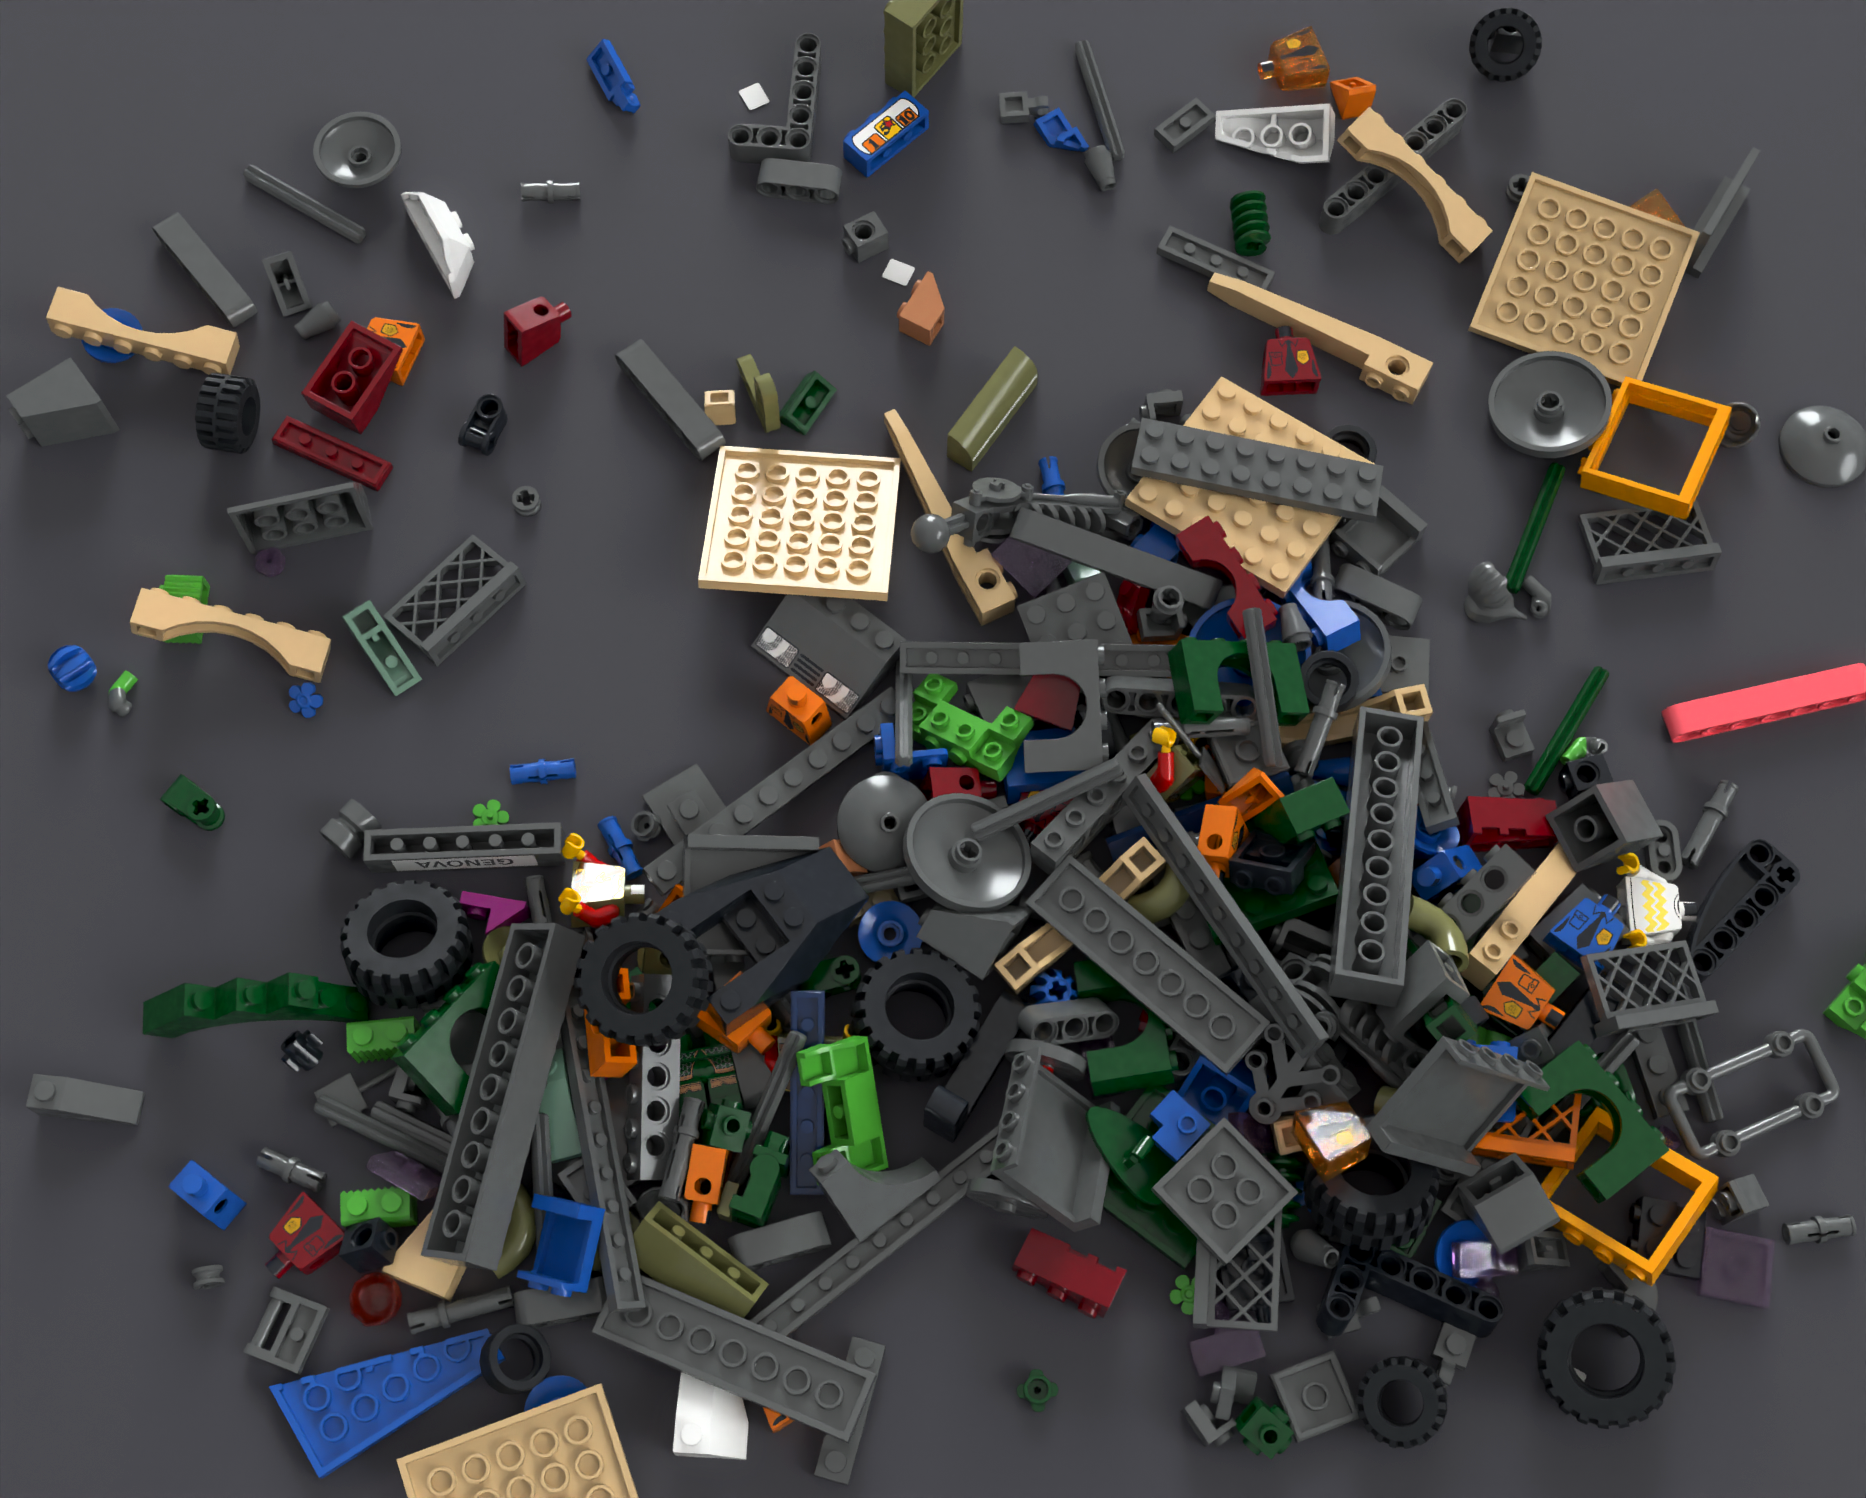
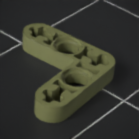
(761, 392)

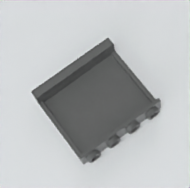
(716, 856)
(1451, 1104)
(1047, 1145)

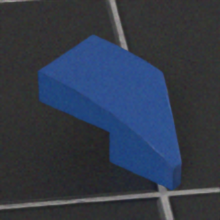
(1059, 133)

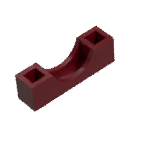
(1205, 547)

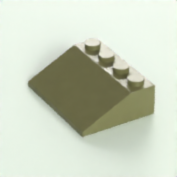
(919, 40)

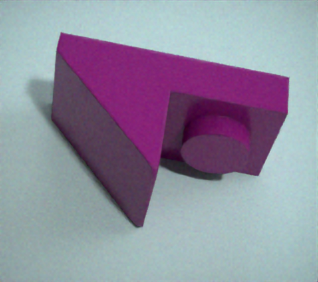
(499, 910)

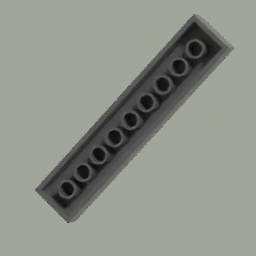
(1377, 858)
(503, 1096)

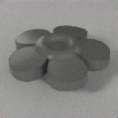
(1505, 788)

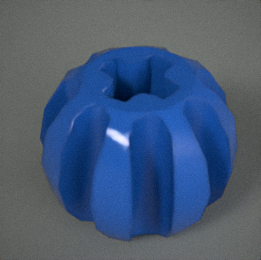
(72, 668)
(1052, 982)

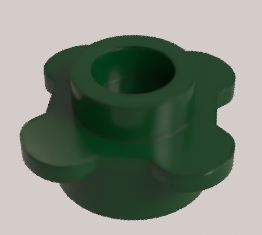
(1037, 1379)

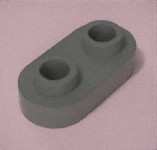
(1665, 853)

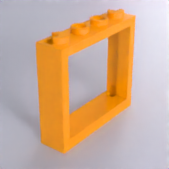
(1670, 403)
(1608, 1249)

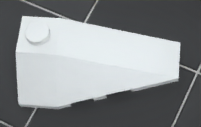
(1287, 132)
(709, 1422)

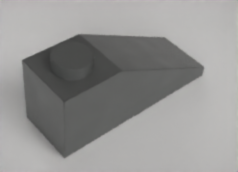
(84, 1100)

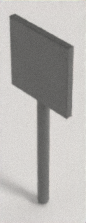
(1206, 761)
(348, 1093)

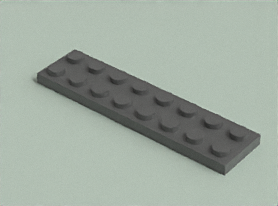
(1257, 470)
(1148, 964)
(742, 1358)

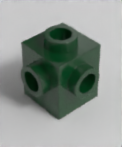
(725, 1126)
(1264, 1428)

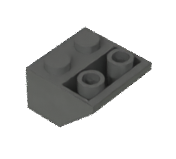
(1507, 1203)

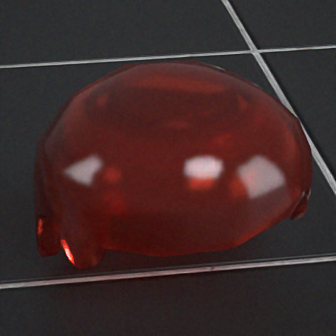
(375, 1299)

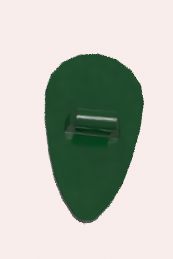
(1129, 1152)

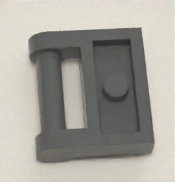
(295, 1335)

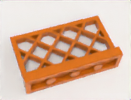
(1532, 1149)

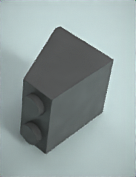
(60, 407)
(1603, 824)
(973, 938)

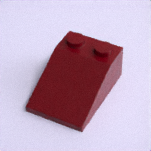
(353, 377)

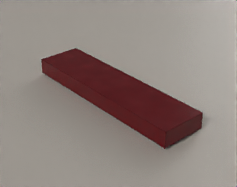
(332, 453)

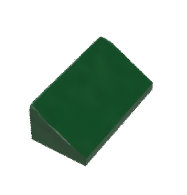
(806, 402)

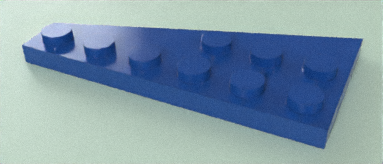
(365, 1402)

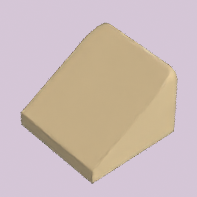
(720, 406)
(1282, 1136)

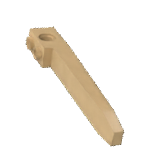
(1338, 338)
(967, 566)
(1518, 918)

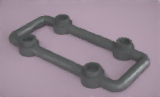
(1727, 1142)

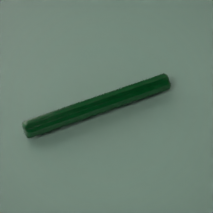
(1534, 527)
(1566, 731)

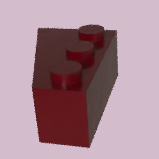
(1505, 821)
(1067, 1273)

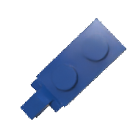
(613, 76)

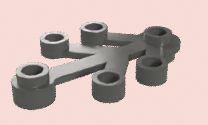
(1287, 1075)

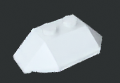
(442, 238)

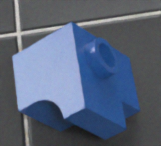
(1178, 1126)

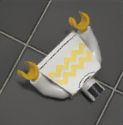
(1649, 905)

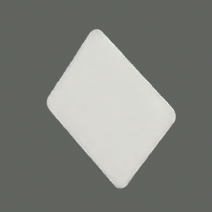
(754, 96)
(898, 272)

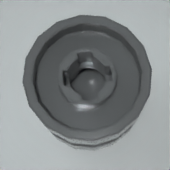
(348, 830)

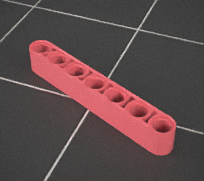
(1766, 703)

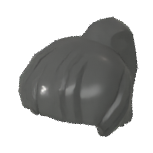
(1488, 596)

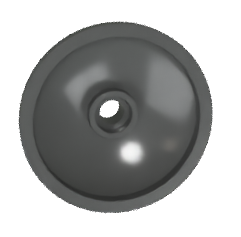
(353, 139)
(1817, 456)
(1116, 460)
(863, 816)

